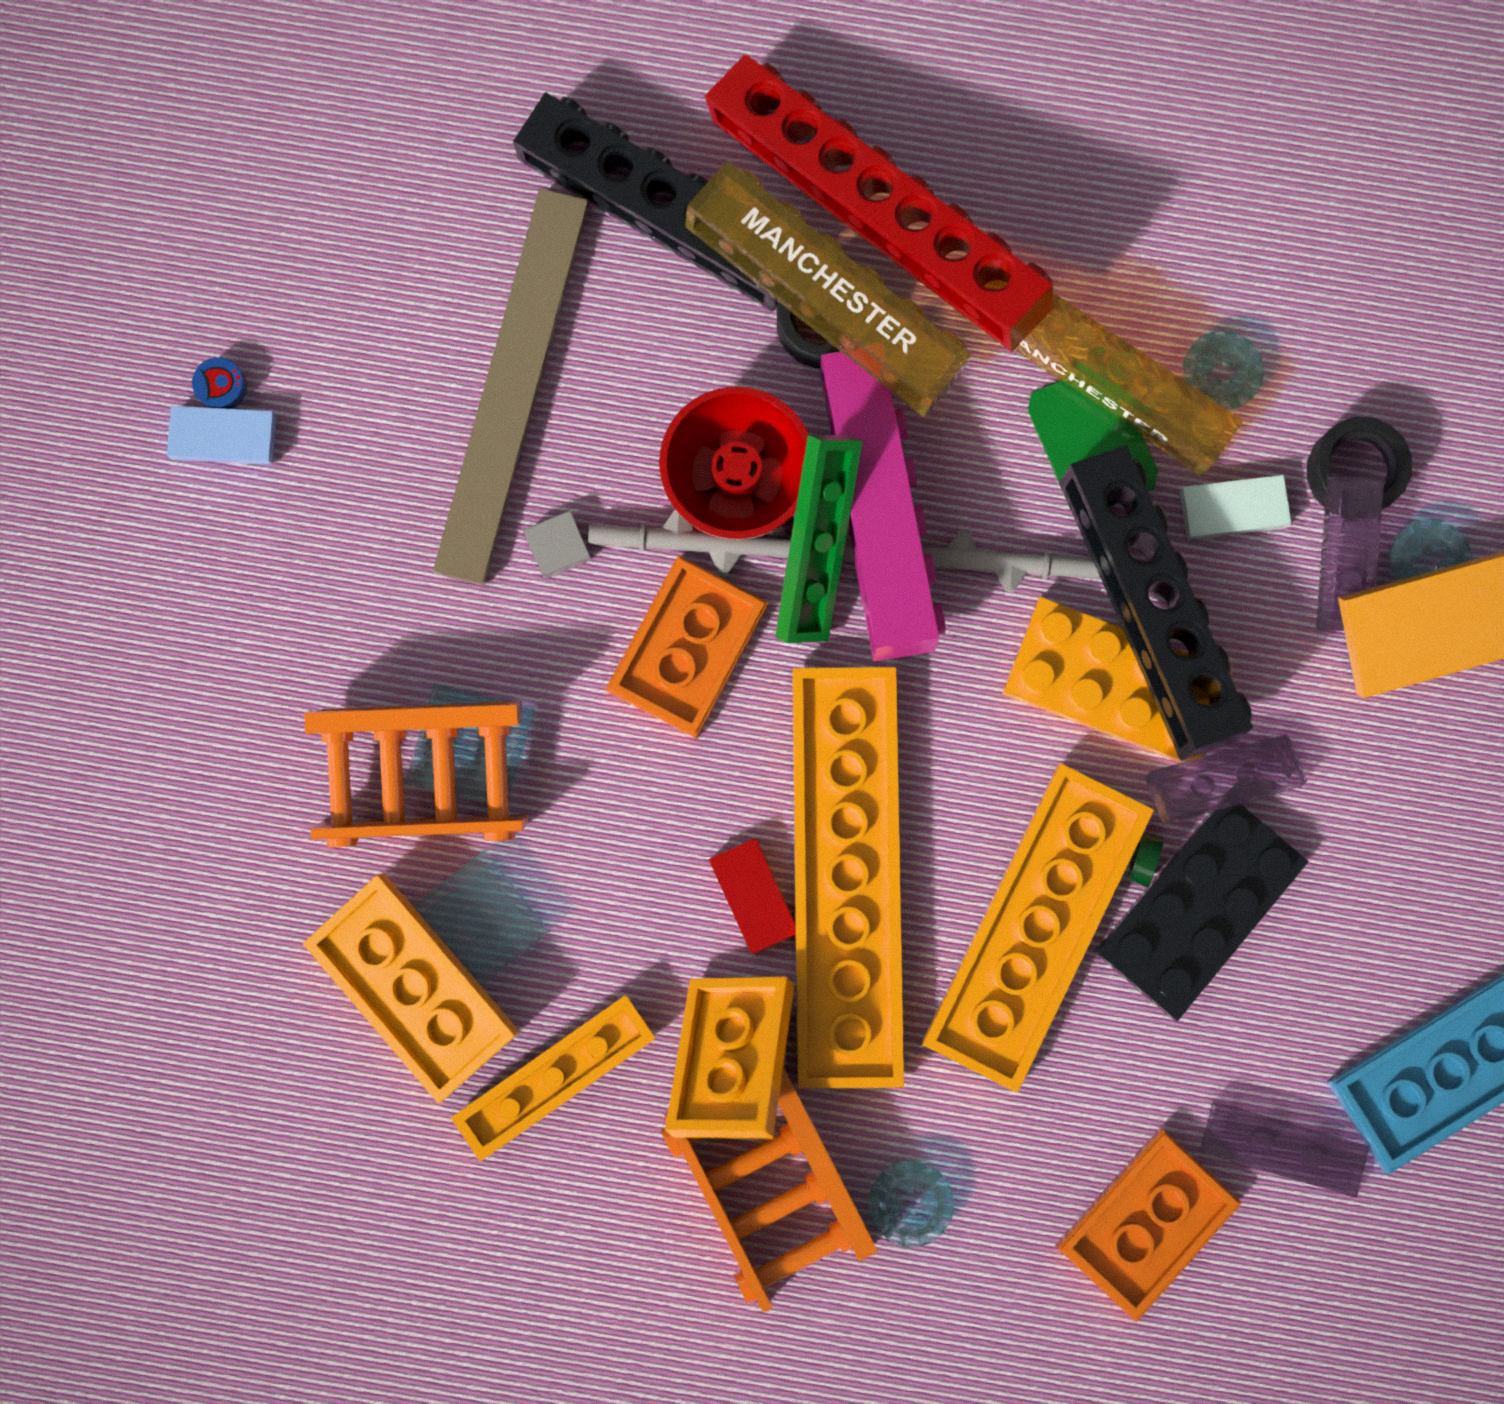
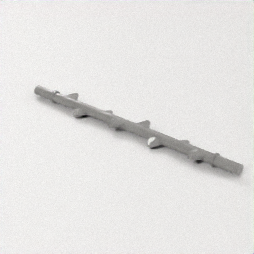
(960, 554)

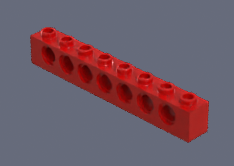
(1002, 313)

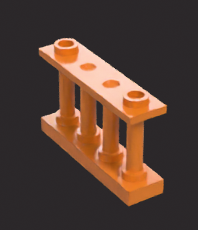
(389, 728)
(820, 1185)

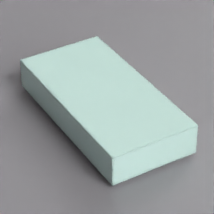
(1235, 507)

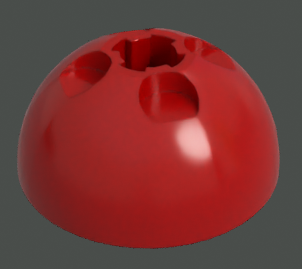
(719, 441)

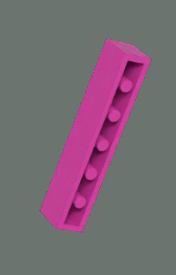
(882, 516)

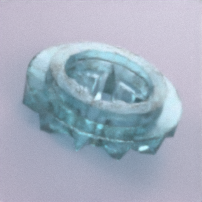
(1231, 351)
(1436, 538)
(911, 1229)

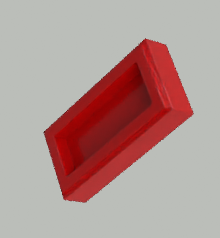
(753, 896)

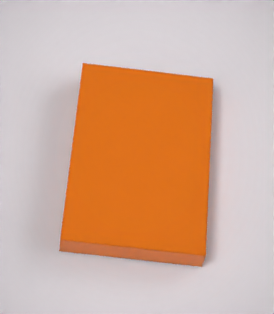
(687, 647)
(1148, 1224)

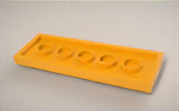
(1037, 927)

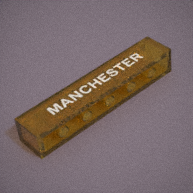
(826, 288)
(1129, 385)

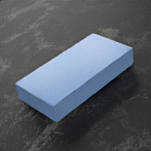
(221, 435)

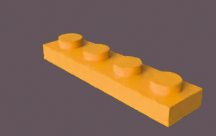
(553, 1078)

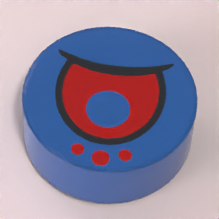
(219, 383)

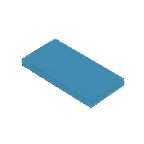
(1429, 1079)

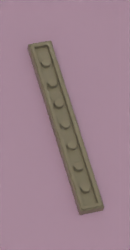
(511, 387)

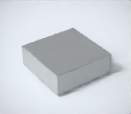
(557, 545)

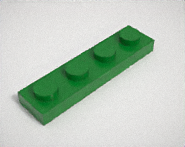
(818, 538)

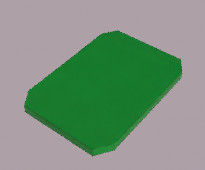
(1078, 429)

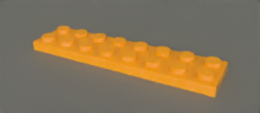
(847, 878)

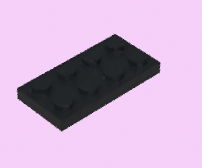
(1200, 908)

